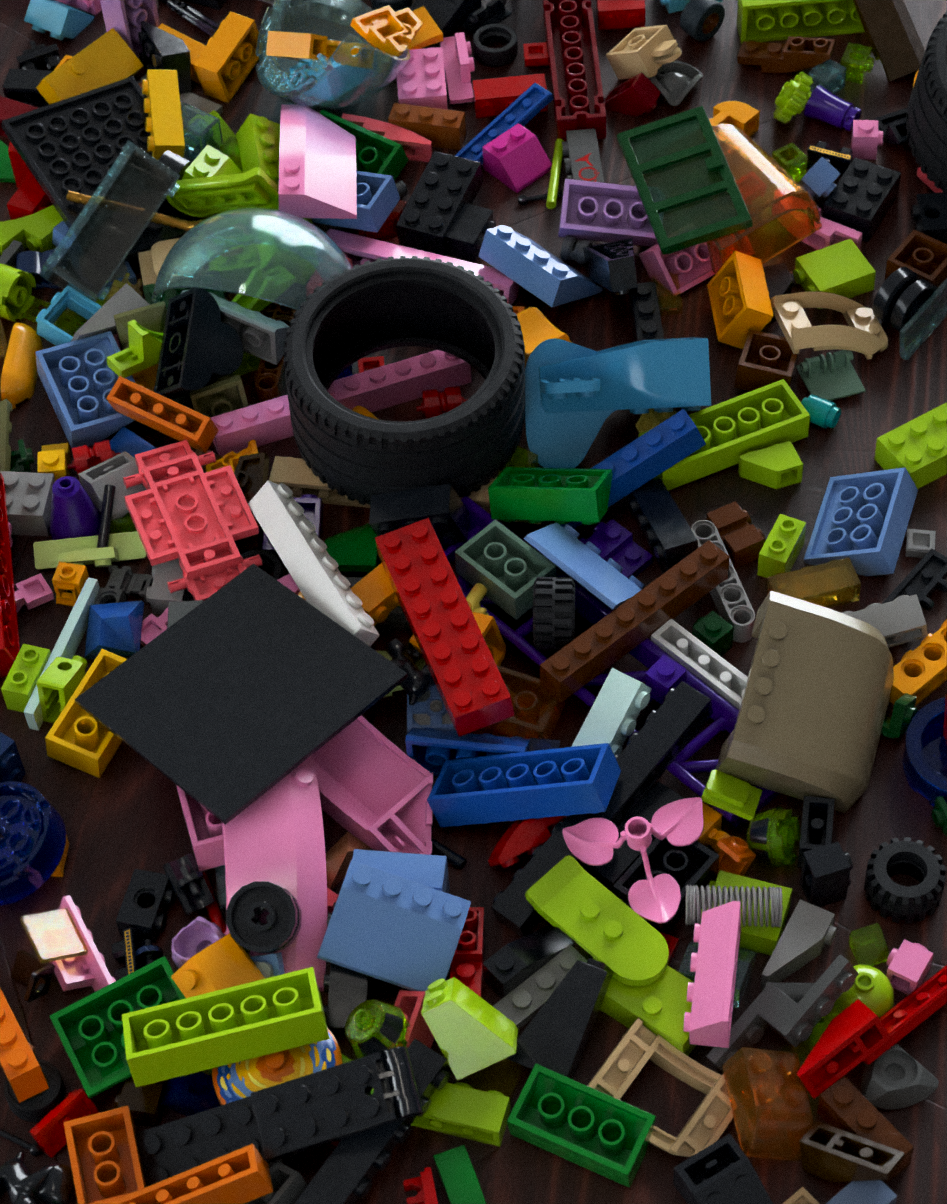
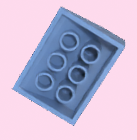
(535, 267)
(78, 386)
(863, 520)
(584, 564)
(393, 928)

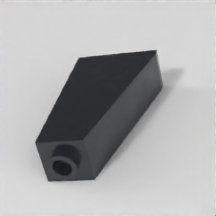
(565, 1020)

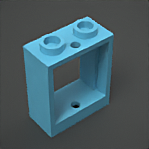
(69, 299)

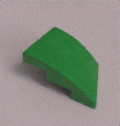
(354, 549)

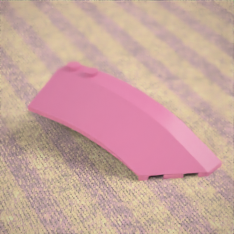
(316, 166)
(375, 790)
(285, 844)

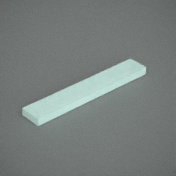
(66, 644)

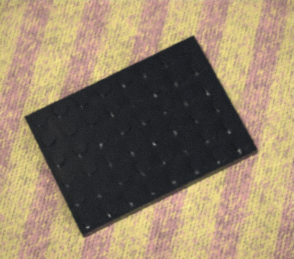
(78, 141)

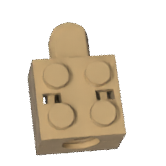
(643, 51)

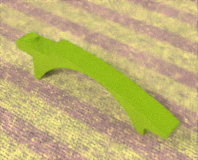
(146, 344)

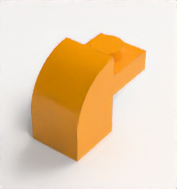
(737, 114)

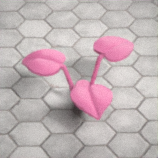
(678, 821)

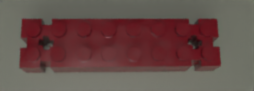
(574, 67)

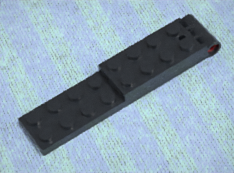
(288, 1116)

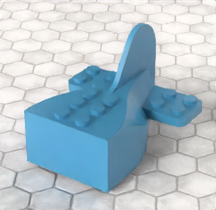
(577, 388)

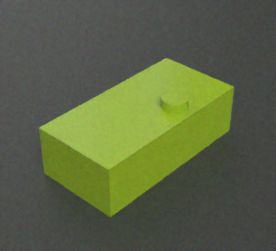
(656, 1004)

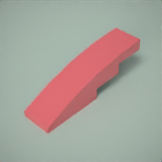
(415, 146)

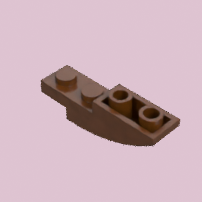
(795, 55)

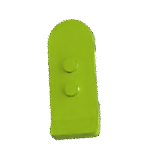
(226, 192)
(600, 923)

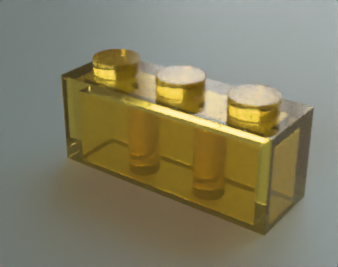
(822, 584)

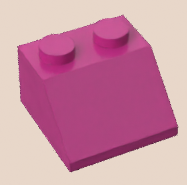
(516, 158)

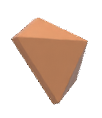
(339, 858)

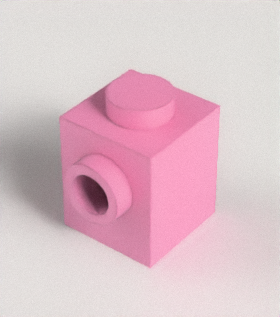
(865, 139)
(908, 966)

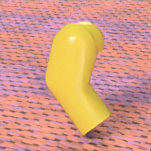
(475, 597)

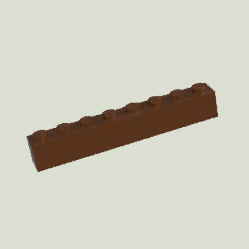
(633, 621)

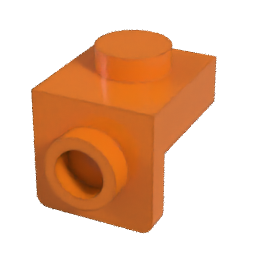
(734, 855)

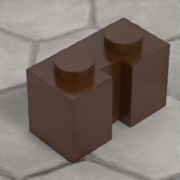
(737, 533)

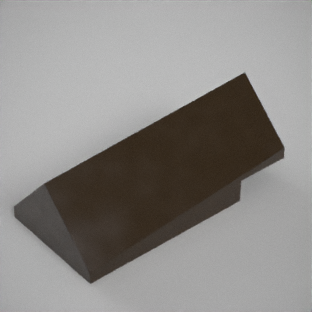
(891, 35)

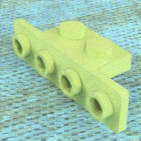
(85, 552)

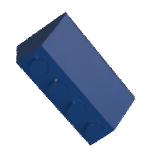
(434, 747)

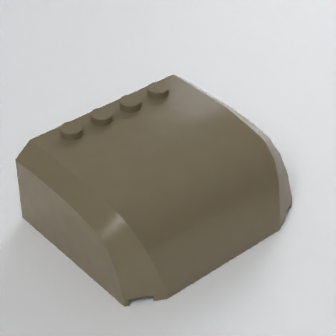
(810, 703)

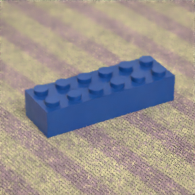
(525, 785)

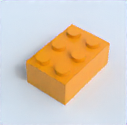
(228, 57)
(739, 299)

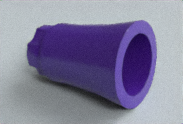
(831, 109)

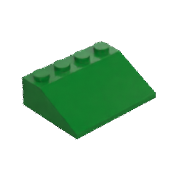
(94, 1025)

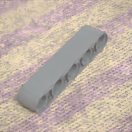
(729, 595)

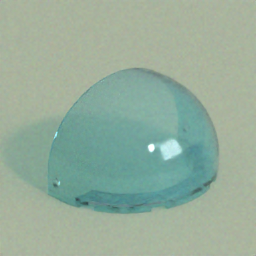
(330, 82)
(253, 255)

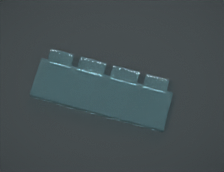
(923, 322)

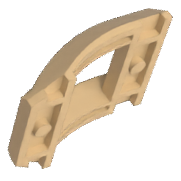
(862, 334)
(629, 1058)

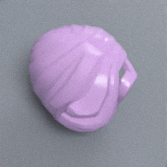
(193, 939)

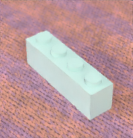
(614, 712)

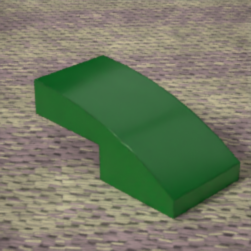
(458, 1177)

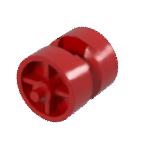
(438, 402)
(88, 457)

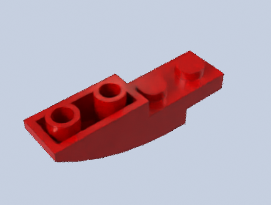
(522, 837)
(469, 952)

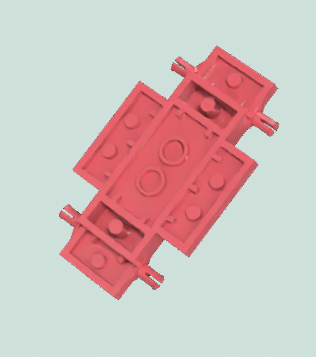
(191, 517)

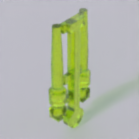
(68, 327)

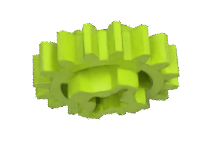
(793, 97)

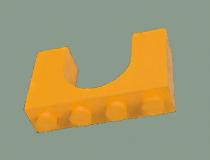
(301, 45)

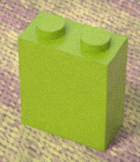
(835, 270)
(757, 938)

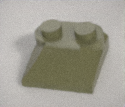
(149, 316)
(220, 397)

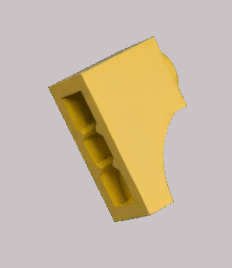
(54, 460)

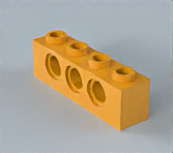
(917, 672)

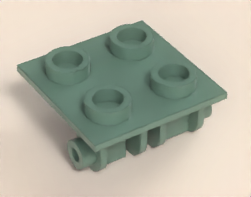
(831, 376)

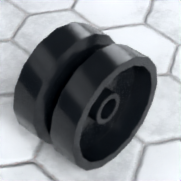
(901, 297)
(245, 912)

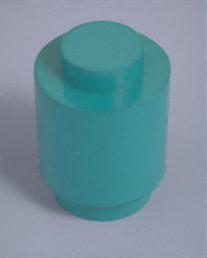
(822, 411)

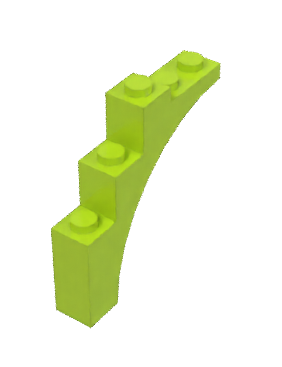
(32, 230)

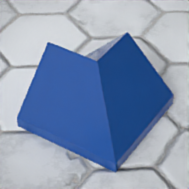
(114, 628)

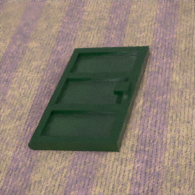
(684, 180)

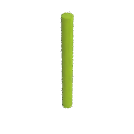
(555, 175)

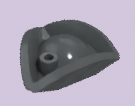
(676, 81)
(896, 1080)

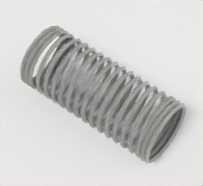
(695, 898)

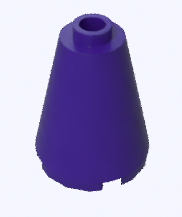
(72, 510)

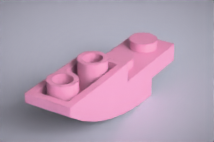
(831, 234)

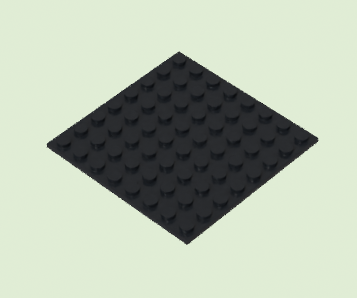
(240, 692)

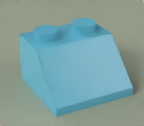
(57, 18)

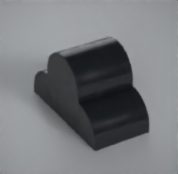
(195, 345)

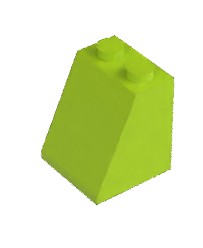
(467, 1027)

